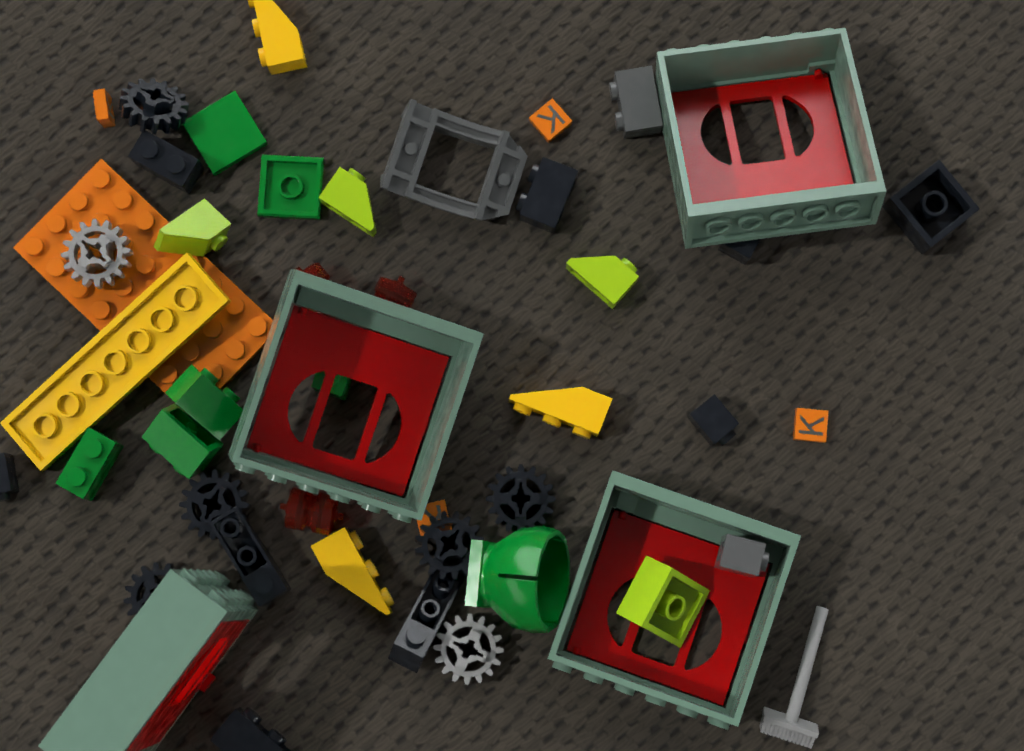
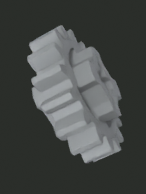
(88, 263)
(459, 668)

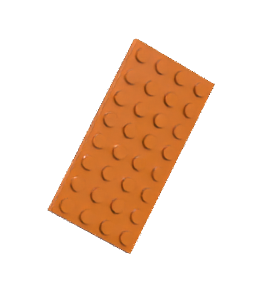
(101, 194)

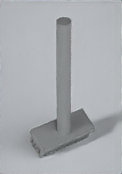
(789, 725)

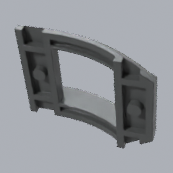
(411, 147)

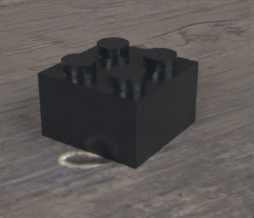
(930, 207)

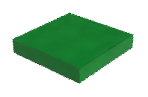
(224, 133)
(290, 187)

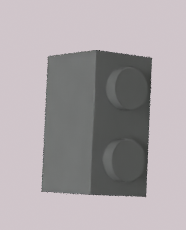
(637, 102)
(741, 556)

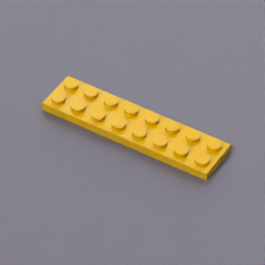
(115, 361)

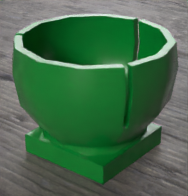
(521, 578)

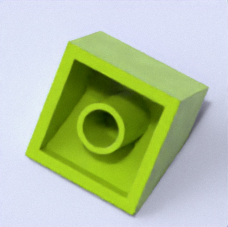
(663, 601)

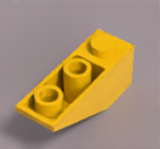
(280, 38)
(571, 406)
(344, 563)

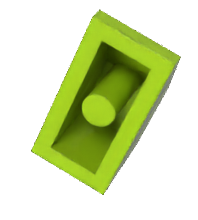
(350, 199)
(194, 231)
(605, 276)

